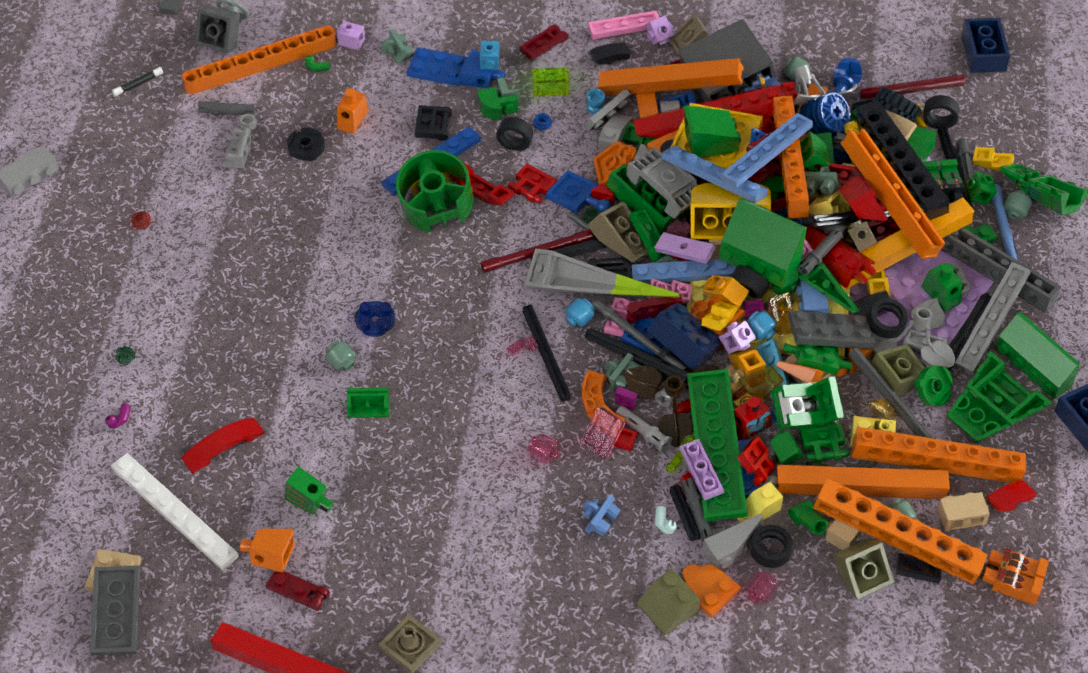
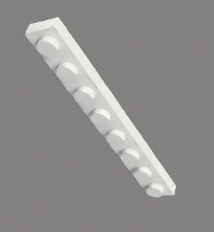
(175, 511)

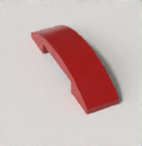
(485, 190)
(220, 441)

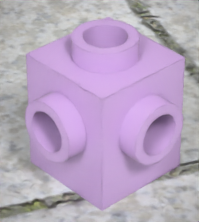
(659, 30)
(737, 337)

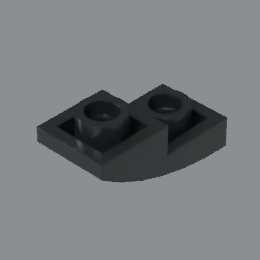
(606, 53)
(865, 303)

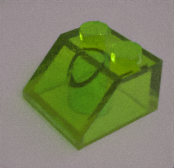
(550, 81)

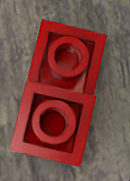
(1009, 496)

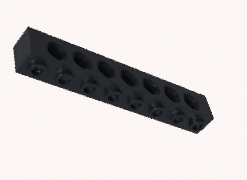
(903, 159)

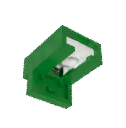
(820, 399)

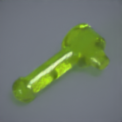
(671, 466)

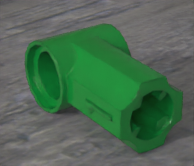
(807, 516)

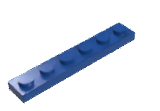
(454, 145)

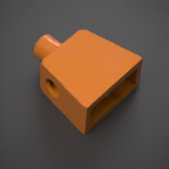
(351, 110)
(270, 548)

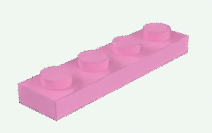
(621, 25)

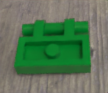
(823, 437)

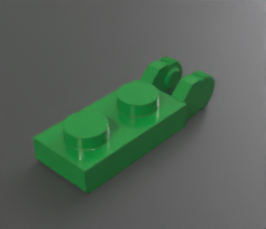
(647, 231)

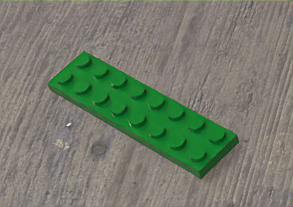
(717, 432)

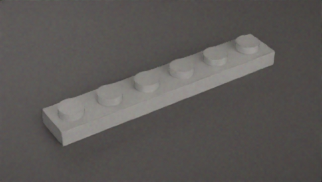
(992, 317)

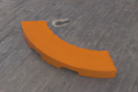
(593, 394)

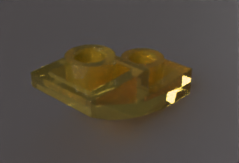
(882, 409)

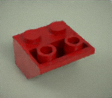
(863, 200)

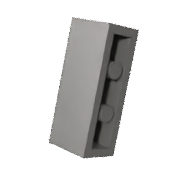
(27, 171)

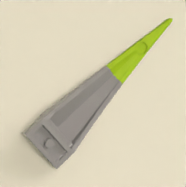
(561, 273)

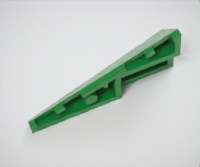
(826, 283)

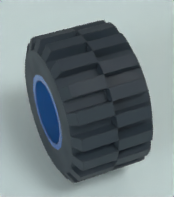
(897, 104)

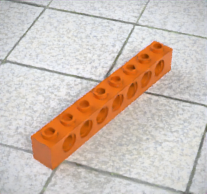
(791, 163)
(938, 455)
(905, 540)

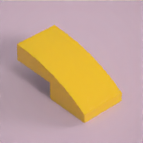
(989, 159)
(878, 283)
(720, 315)

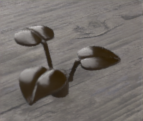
(646, 379)

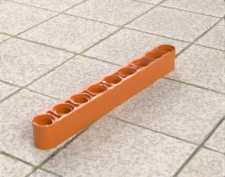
(259, 59)

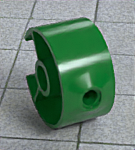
(435, 192)

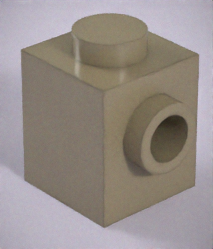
(862, 235)

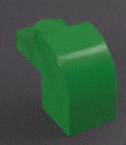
(495, 107)

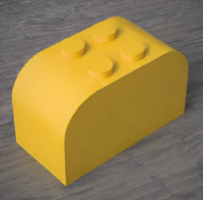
(713, 209)

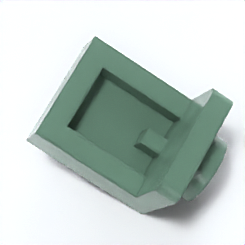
(502, 89)

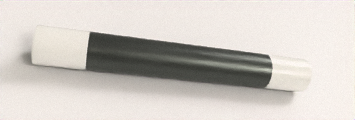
(144, 78)

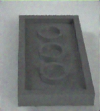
(831, 329)
(115, 610)

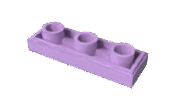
(685, 248)
(706, 477)

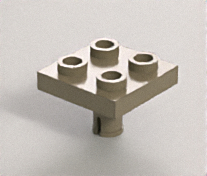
(410, 644)

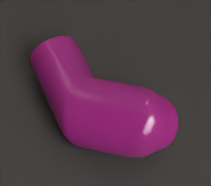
(120, 419)

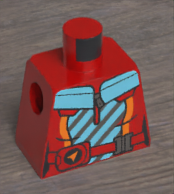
(752, 418)

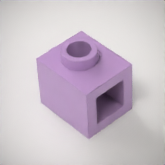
(350, 35)

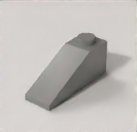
(613, 131)
(727, 545)

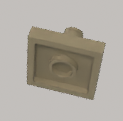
(688, 33)

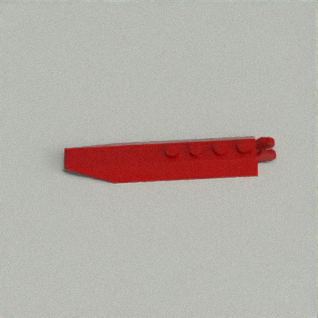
(753, 102)
(842, 259)

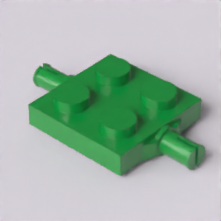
(818, 357)

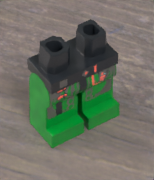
(947, 177)

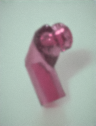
(522, 343)

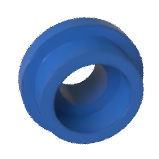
(542, 121)

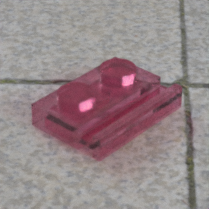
(602, 433)

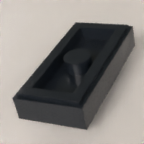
(918, 569)

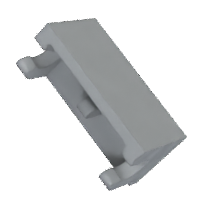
(238, 149)

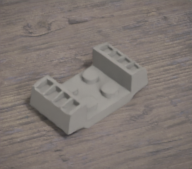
(669, 180)

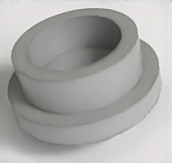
(248, 121)

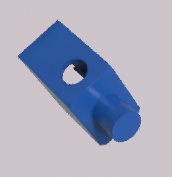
(474, 76)

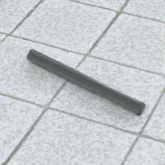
(887, 392)

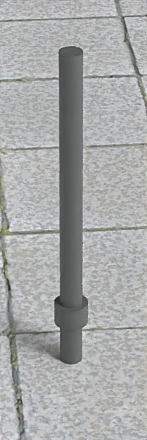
(610, 314)

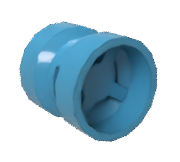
(595, 100)

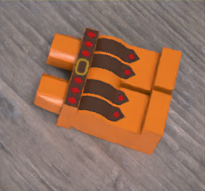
(1016, 575)

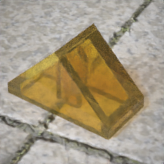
(778, 309)
(761, 382)

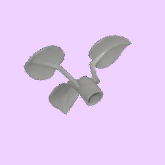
(803, 78)
(923, 317)

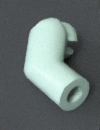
(662, 523)

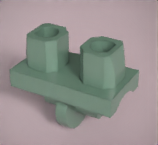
(396, 46)
(823, 180)
(616, 371)

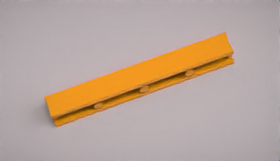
(898, 247)

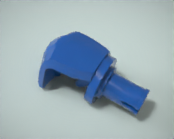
(847, 74)

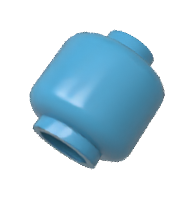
(579, 312)
(762, 325)

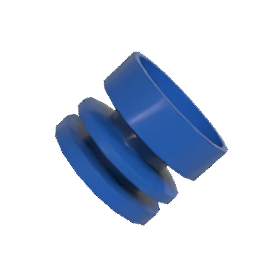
(827, 112)

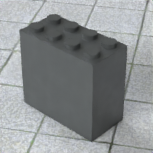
(730, 43)

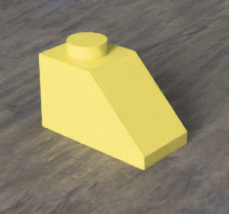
(763, 501)

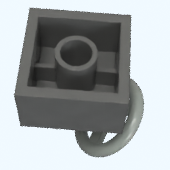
(219, 25)

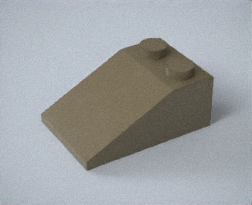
(618, 233)

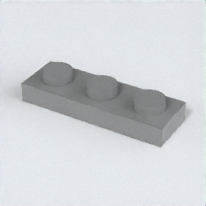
(608, 110)

